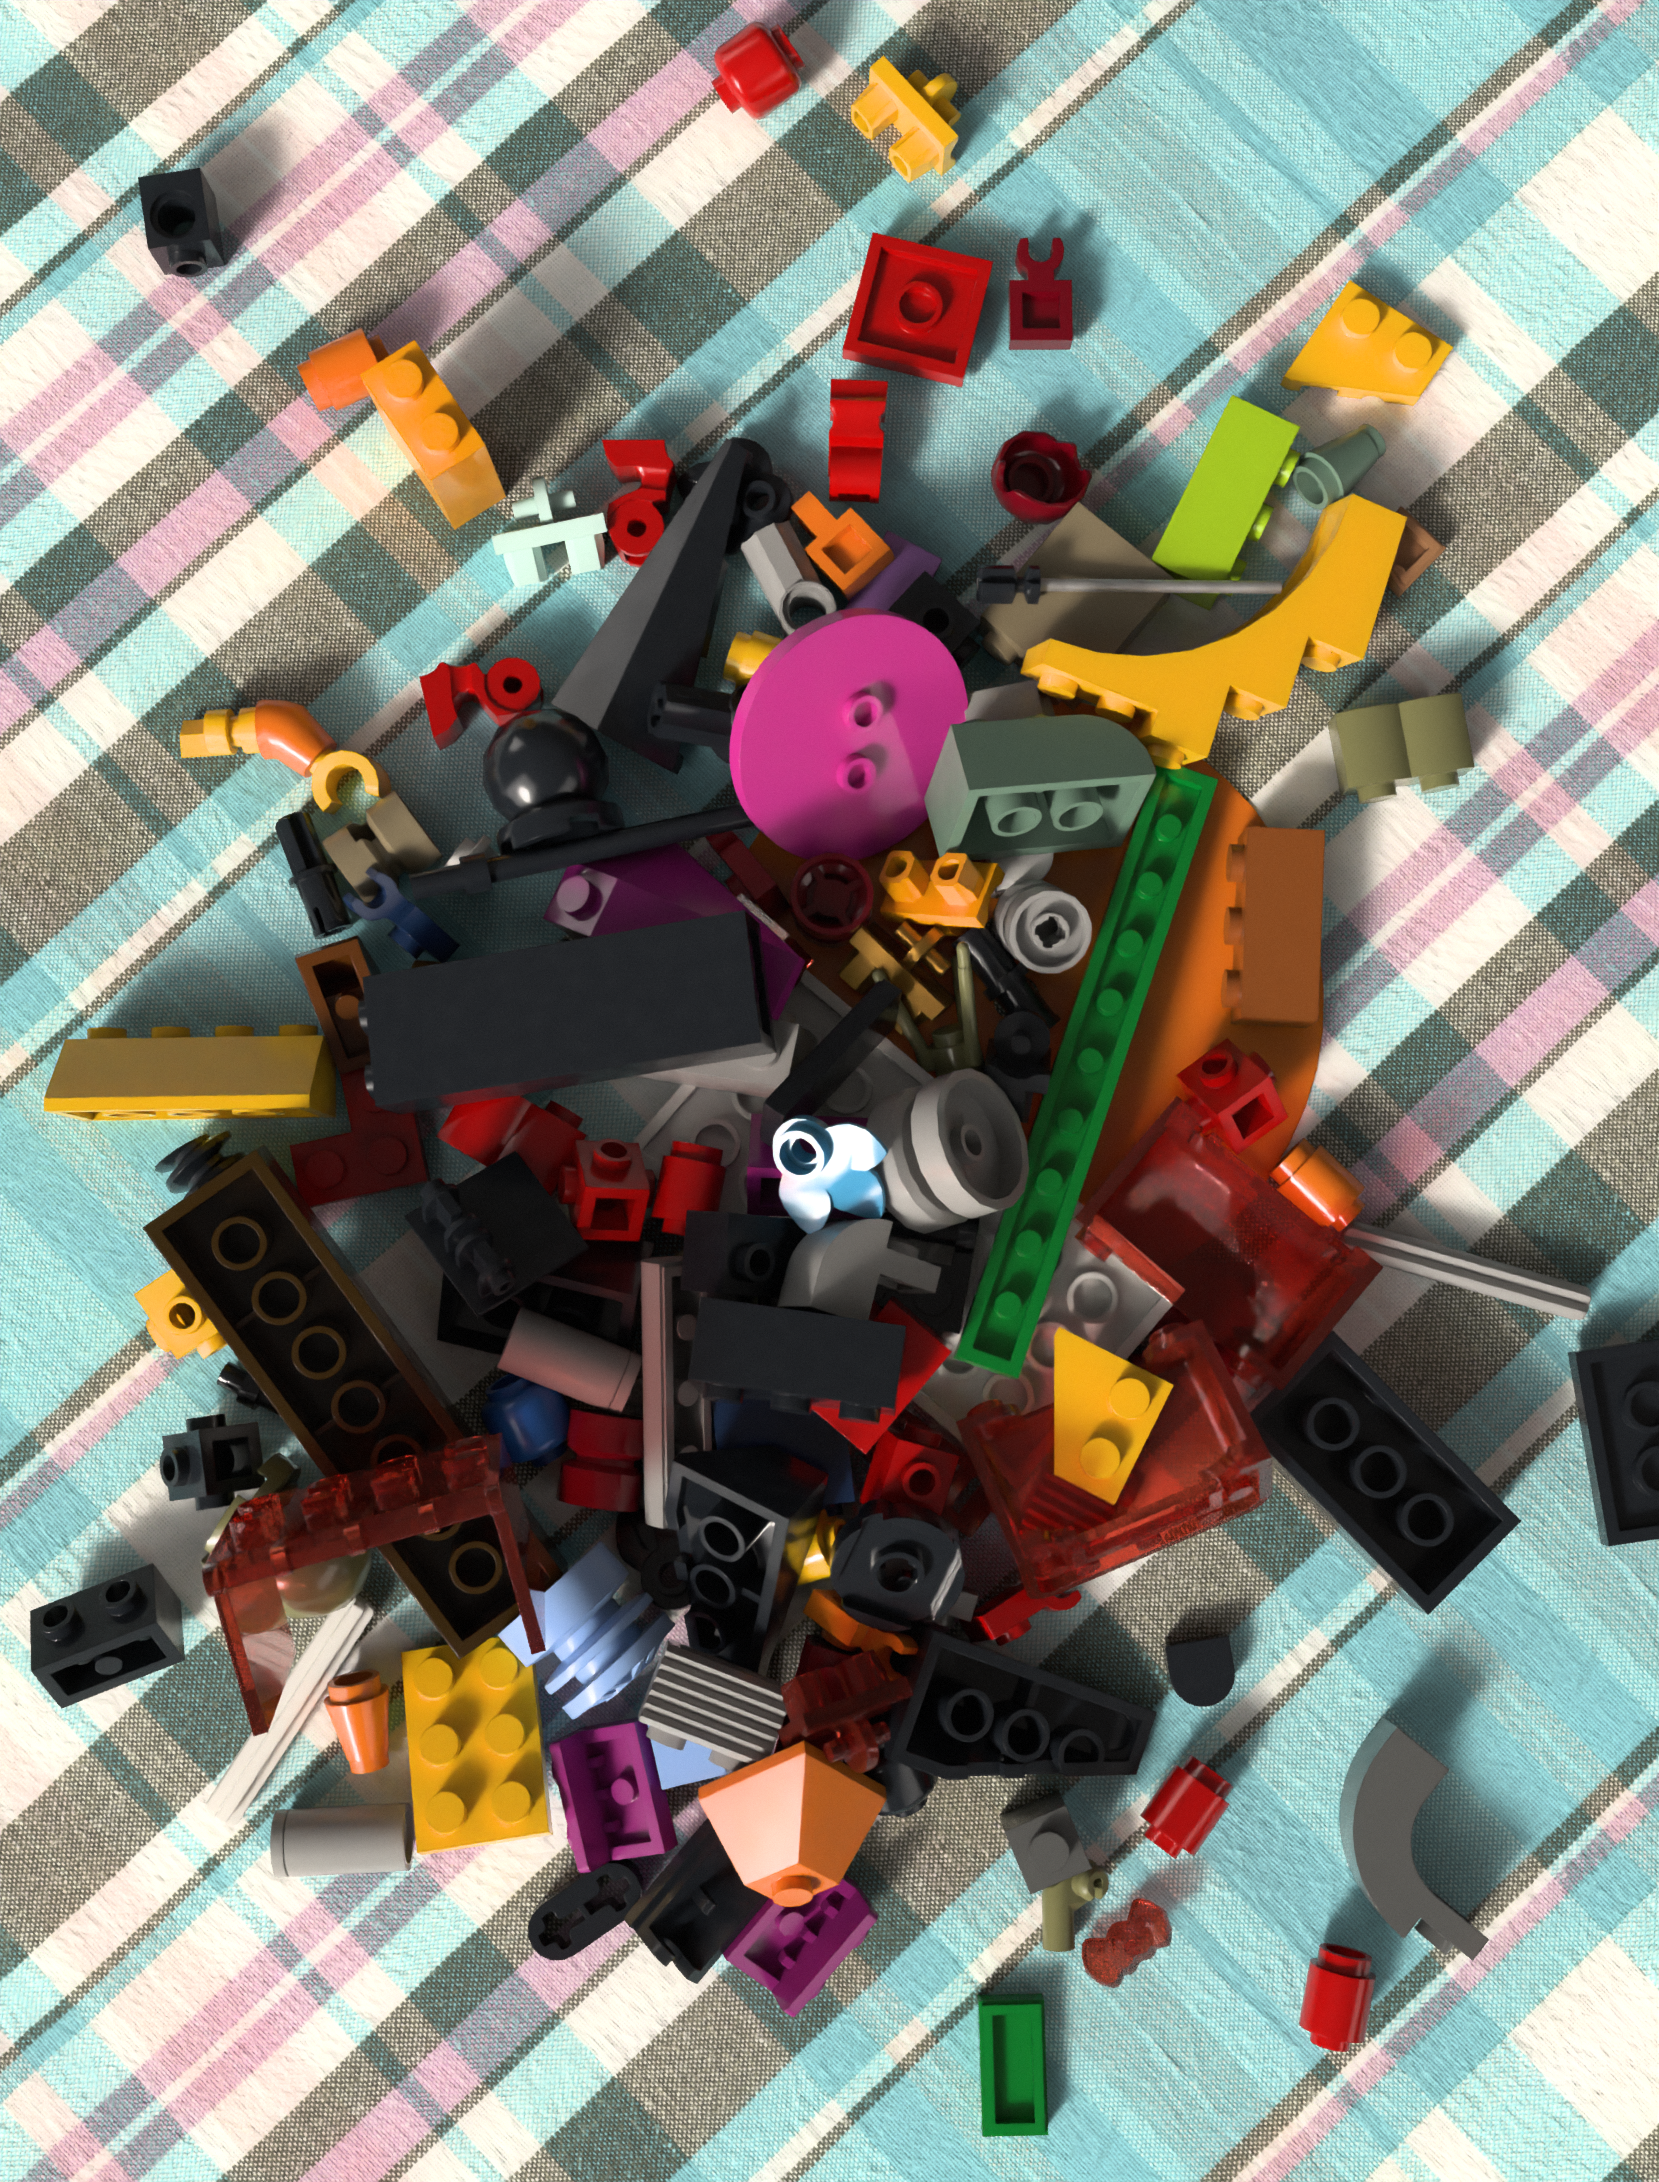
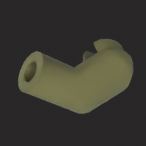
(1063, 1900)

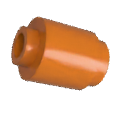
(336, 367)
(1318, 1185)

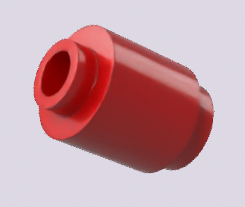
(688, 1181)
(1186, 1808)
(1337, 1997)

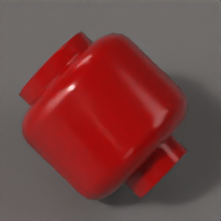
(757, 70)

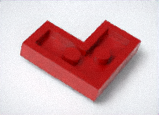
(374, 1158)

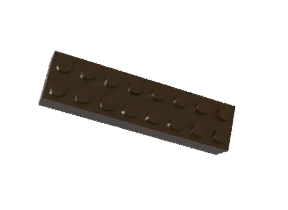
(337, 1374)

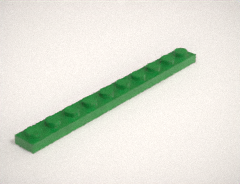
(1086, 1071)

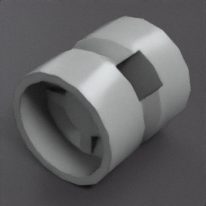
(1042, 926)

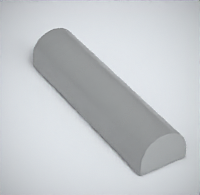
(673, 1410)

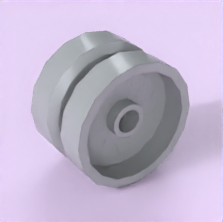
(950, 1151)

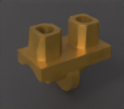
(878, 950)

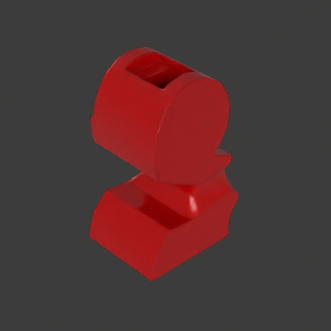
(856, 439)
(636, 517)
(503, 693)

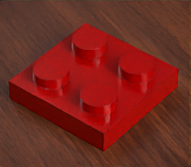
(917, 309)

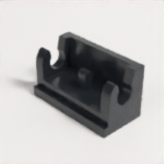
(695, 1906)

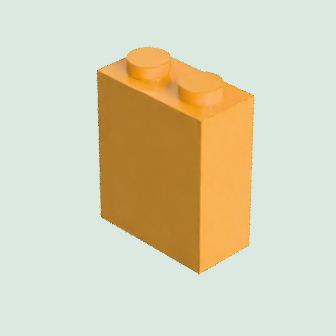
(434, 434)

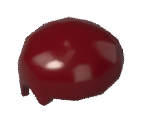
(1038, 477)

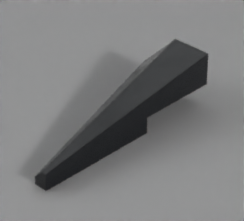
(661, 618)

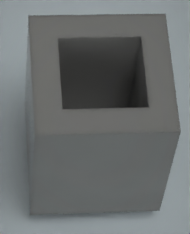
(1044, 1842)

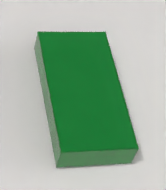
(1012, 2065)

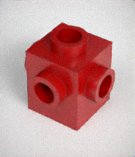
(1231, 1083)
(607, 1189)

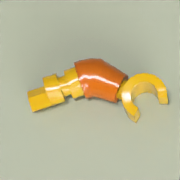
(287, 734)

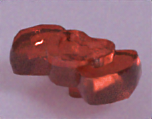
(1127, 1944)

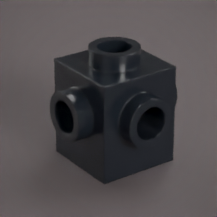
(211, 1461)

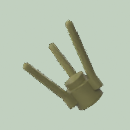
(955, 1044)

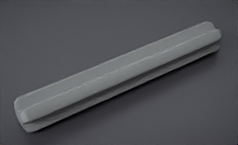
(1469, 1271)

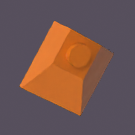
(792, 1821)

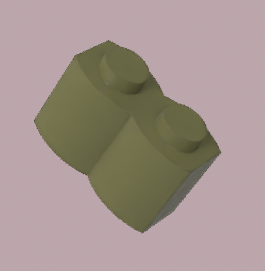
(1401, 746)

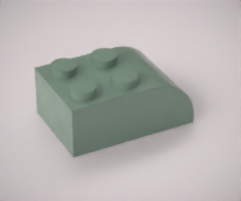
(1036, 786)

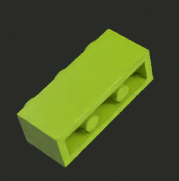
(1227, 497)

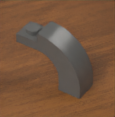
(1376, 1818)

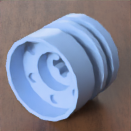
(592, 1632)

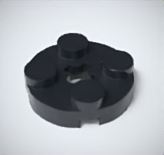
(889, 1532)

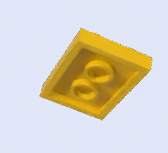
(474, 1747)

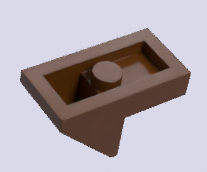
(335, 987)

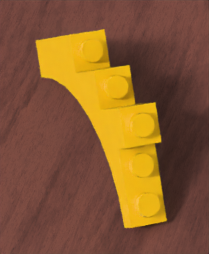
(1250, 672)

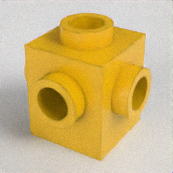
(177, 1319)

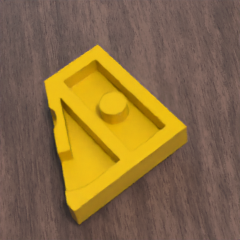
(1368, 351)
(1100, 1414)

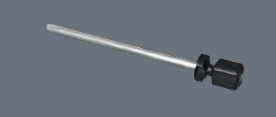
(1000, 585)

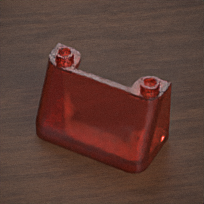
(1223, 1246)
(1191, 1475)

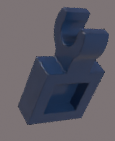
(411, 928)

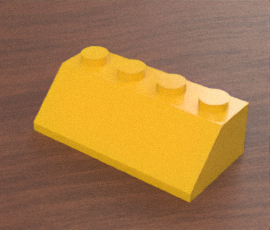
(194, 1076)

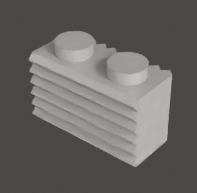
(713, 1706)

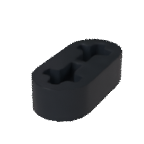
(594, 1920)

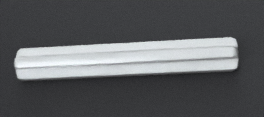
(299, 1696)

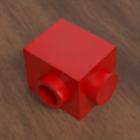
(911, 1468)

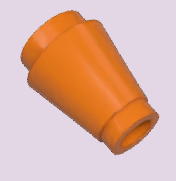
(361, 1718)

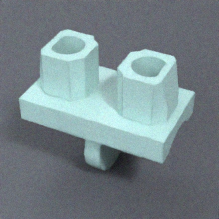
(523, 546)

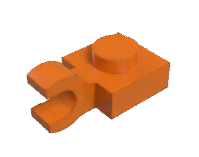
(842, 548)
(848, 1634)

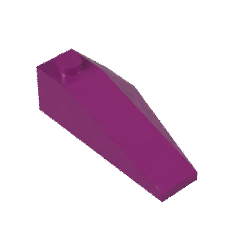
(655, 890)

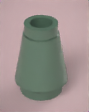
(1337, 466)

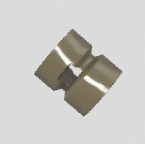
(387, 841)

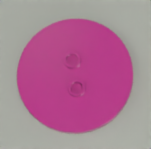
(845, 733)

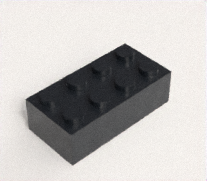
(1379, 1474)

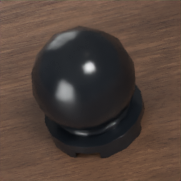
(548, 780)

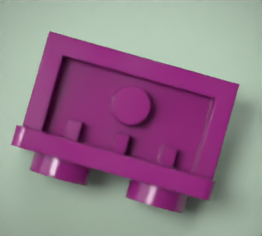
(611, 1794)
(802, 1945)

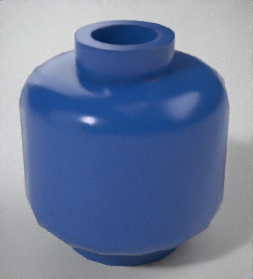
(530, 1419)

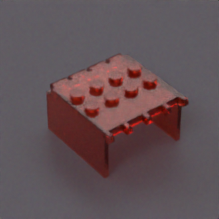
(348, 1517)

